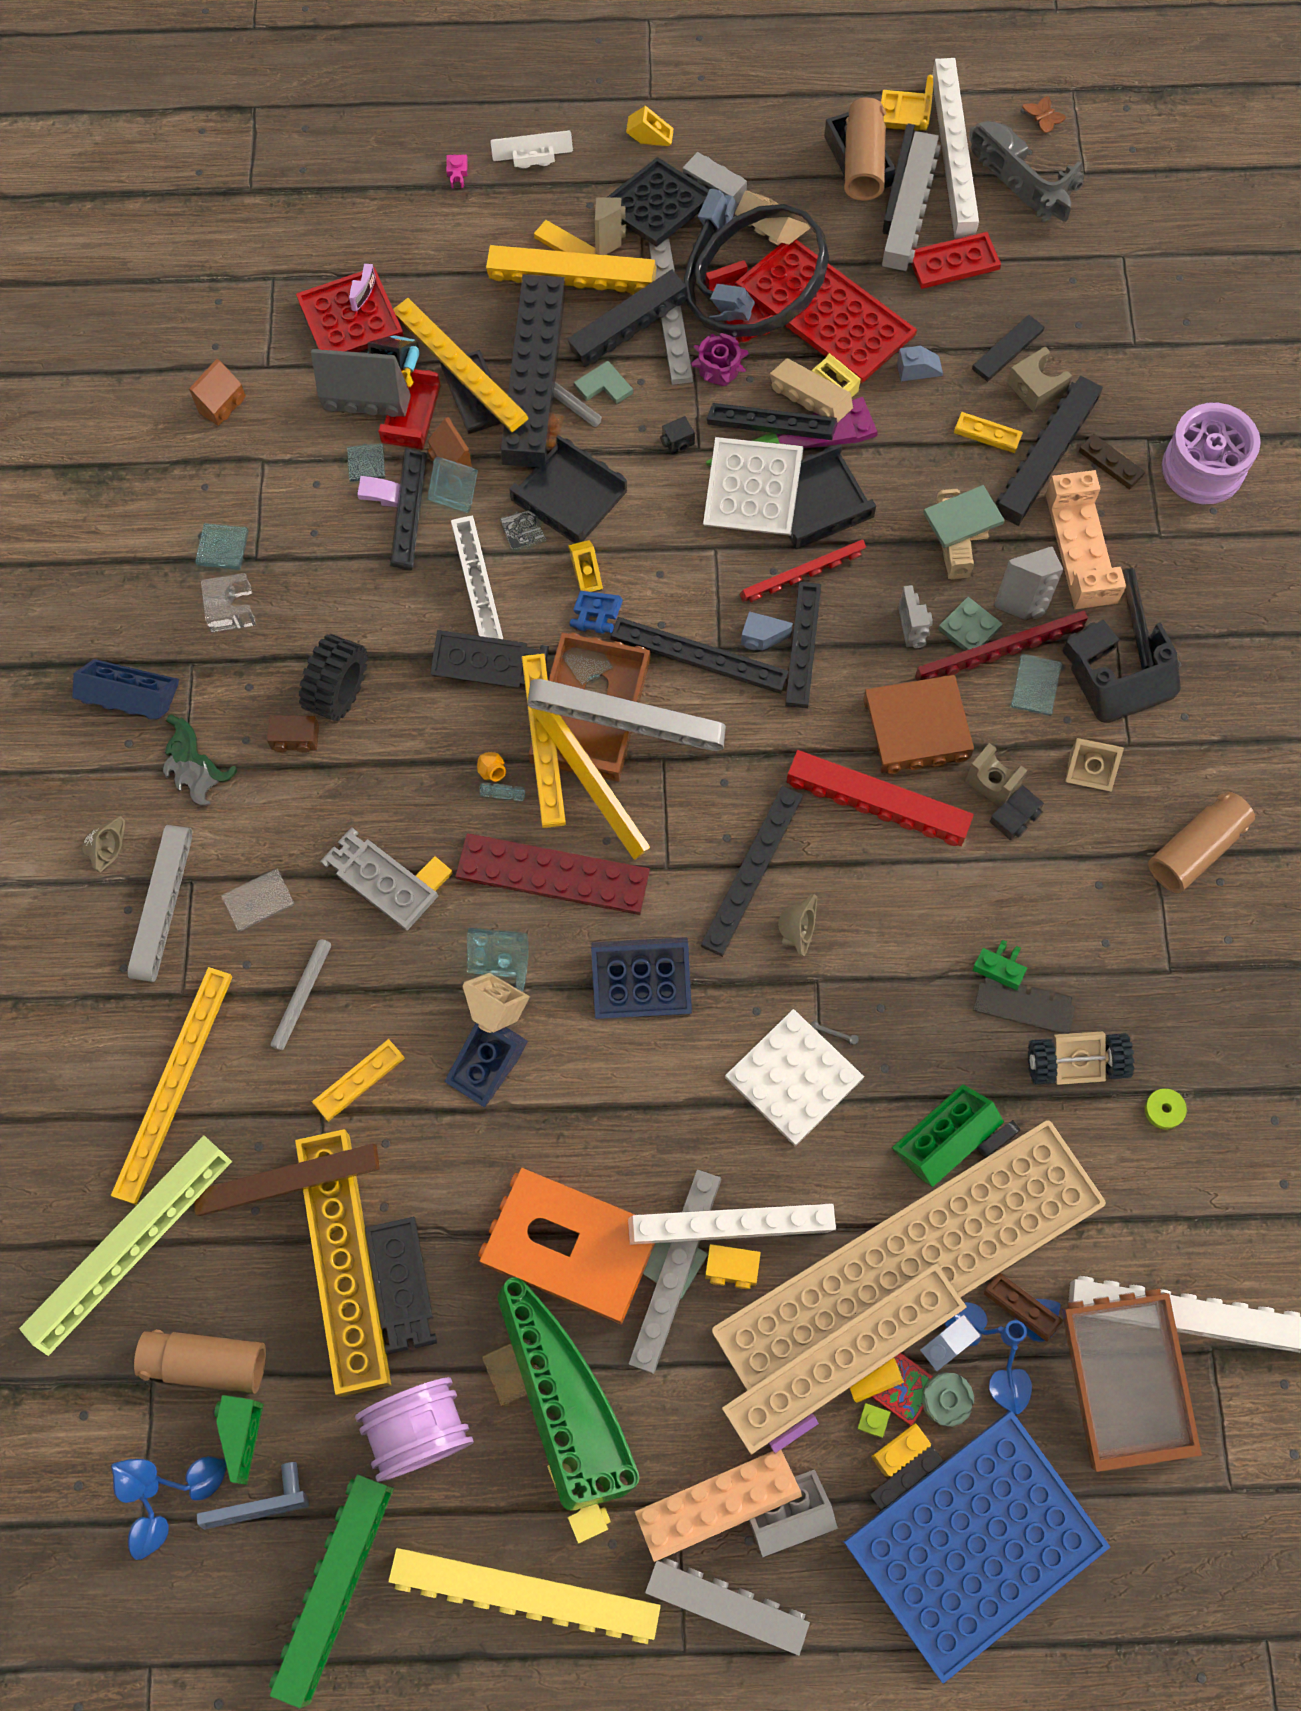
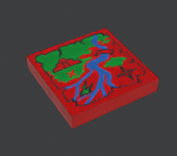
(905, 1398)

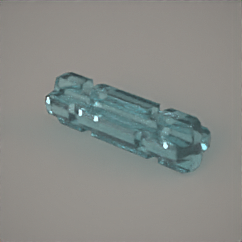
(502, 791)

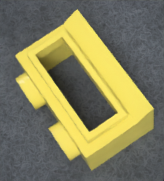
(841, 371)

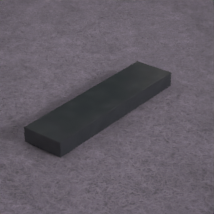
(1008, 348)

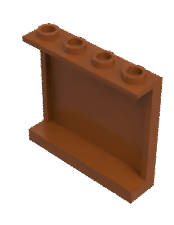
(919, 724)

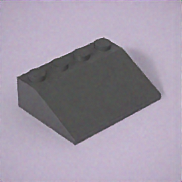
(360, 383)

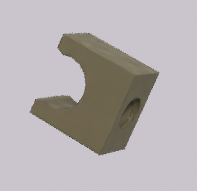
(1033, 385)
(987, 767)

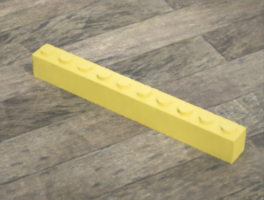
(526, 1594)

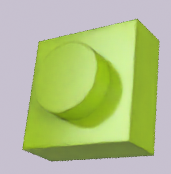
(873, 1420)

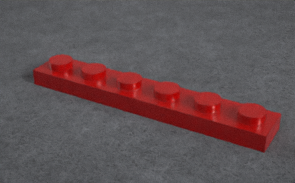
(810, 568)

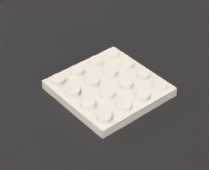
(753, 486)
(794, 1077)

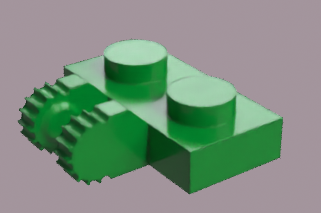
(1000, 968)

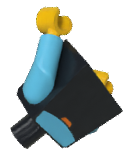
(404, 349)

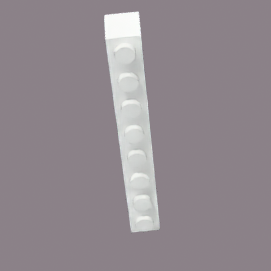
(731, 1224)

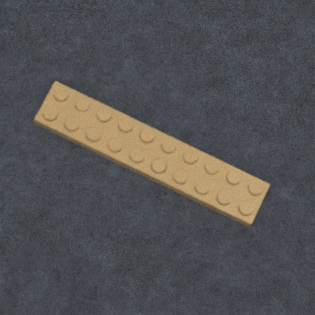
(843, 1358)

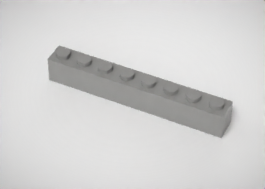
(910, 201)

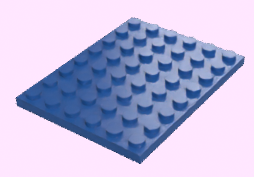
(976, 1546)

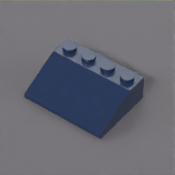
(641, 977)

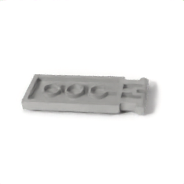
(380, 879)

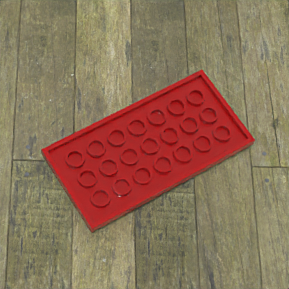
(840, 316)

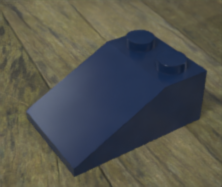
(485, 1063)

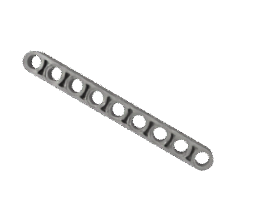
(626, 715)

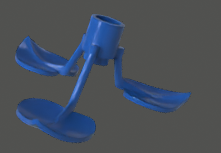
(1009, 1387)
(139, 1480)

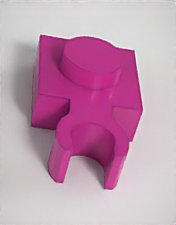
(457, 168)

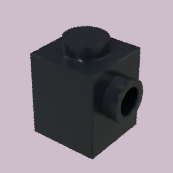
(677, 435)

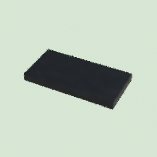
(472, 410)

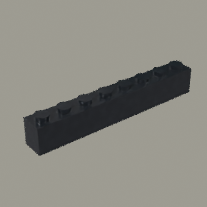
(1049, 450)

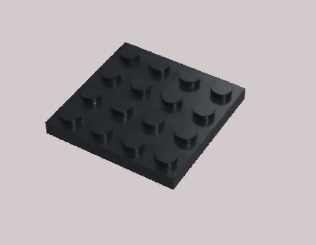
(659, 201)

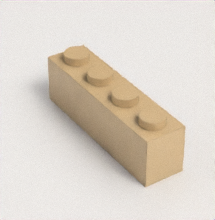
(811, 390)

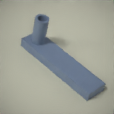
(290, 1501)

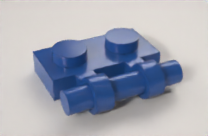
(596, 605)

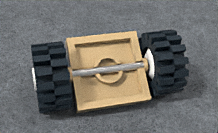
(1080, 1058)

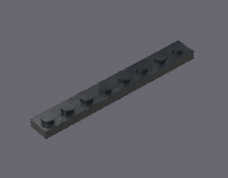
(700, 655)
(752, 871)

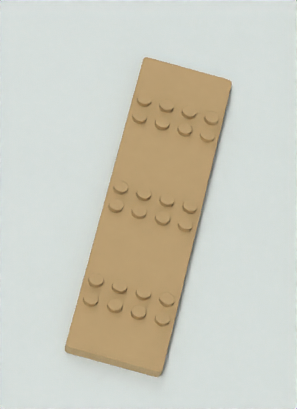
(965, 1226)

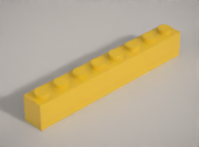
(578, 268)

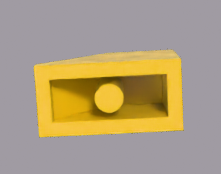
(649, 128)
(585, 566)

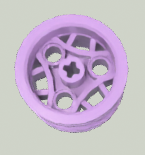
(1204, 446)
(413, 1429)

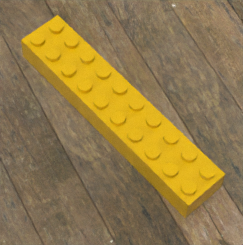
(344, 1274)

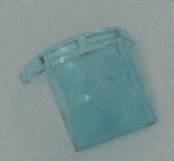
(498, 953)

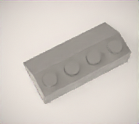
(1029, 584)

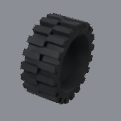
(333, 677)

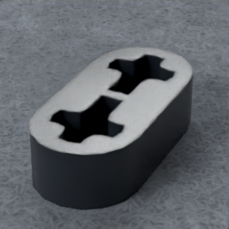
(999, 1139)

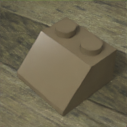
(608, 225)

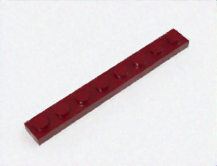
(1008, 645)

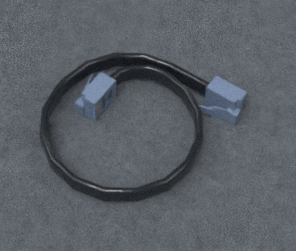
(735, 301)

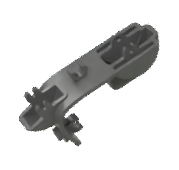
(1004, 155)

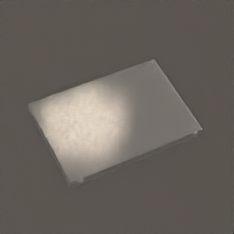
(257, 900)

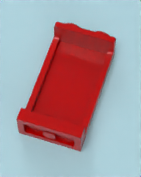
(728, 276)
(413, 428)

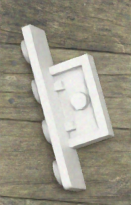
(532, 148)

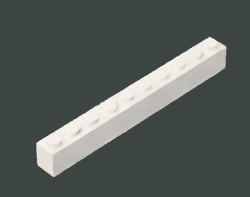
(955, 148)
(1210, 1317)

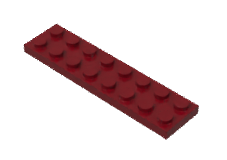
(553, 874)

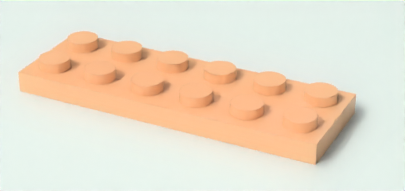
(717, 1504)

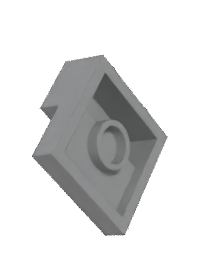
(914, 618)

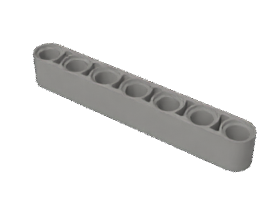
(160, 903)

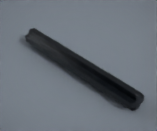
(1138, 619)

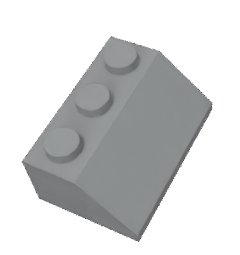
(795, 1520)

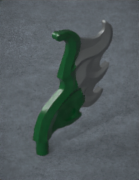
(189, 766)

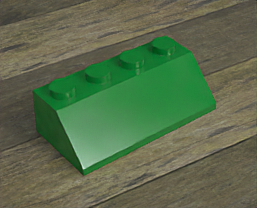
(948, 1134)

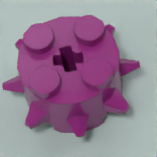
(719, 359)

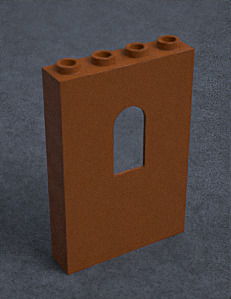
(626, 680)

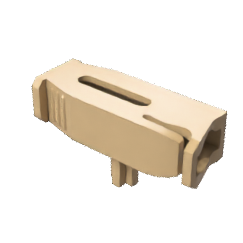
(959, 556)

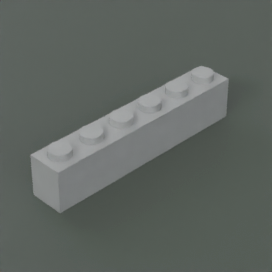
(728, 1607)

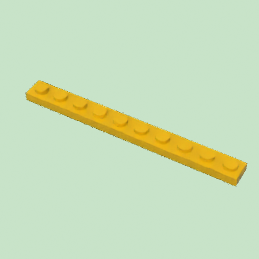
(460, 365)
(171, 1086)

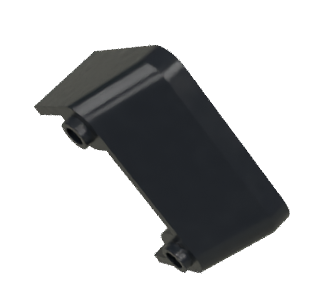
(1122, 697)

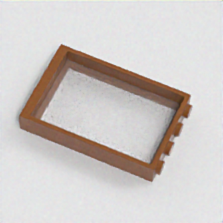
(1130, 1380)

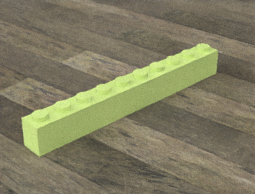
(124, 1246)

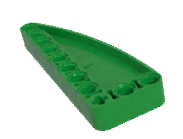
(582, 1413)

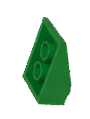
(238, 1430)

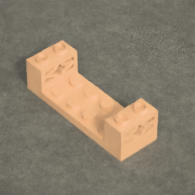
(1081, 540)

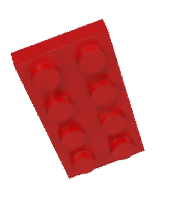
(955, 260)

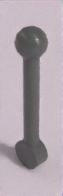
(853, 1039)

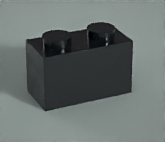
(1095, 642)

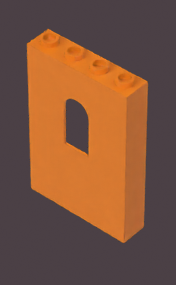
(603, 1264)

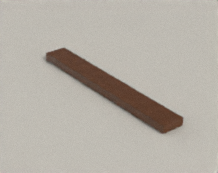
(288, 1179)

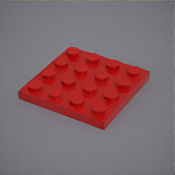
(340, 328)

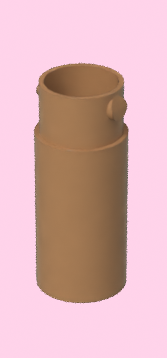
(865, 149)
(1201, 842)
(200, 1361)

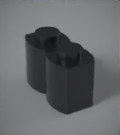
(1017, 812)

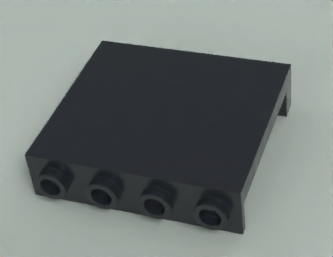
(571, 491)
(827, 498)

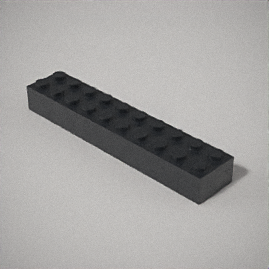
(534, 369)

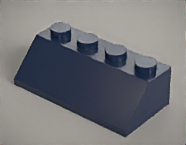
(124, 688)

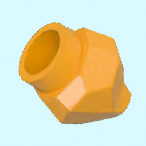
(491, 766)

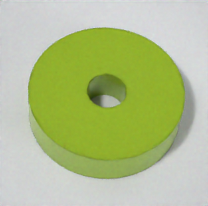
(1173, 1101)

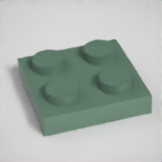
(970, 625)

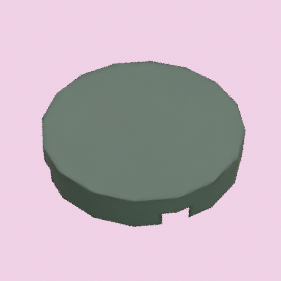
(947, 1399)

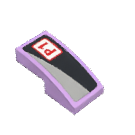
(361, 289)

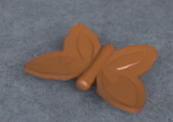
(1044, 114)

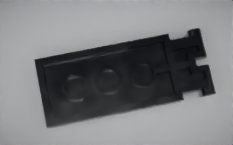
(481, 658)
(400, 1284)

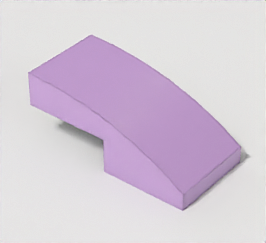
(378, 490)

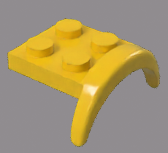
(908, 108)

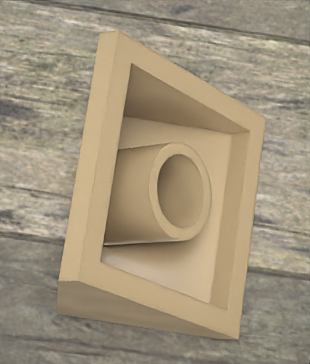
(1093, 764)

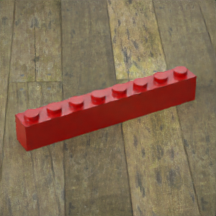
(879, 798)

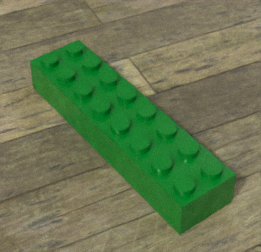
(331, 1592)

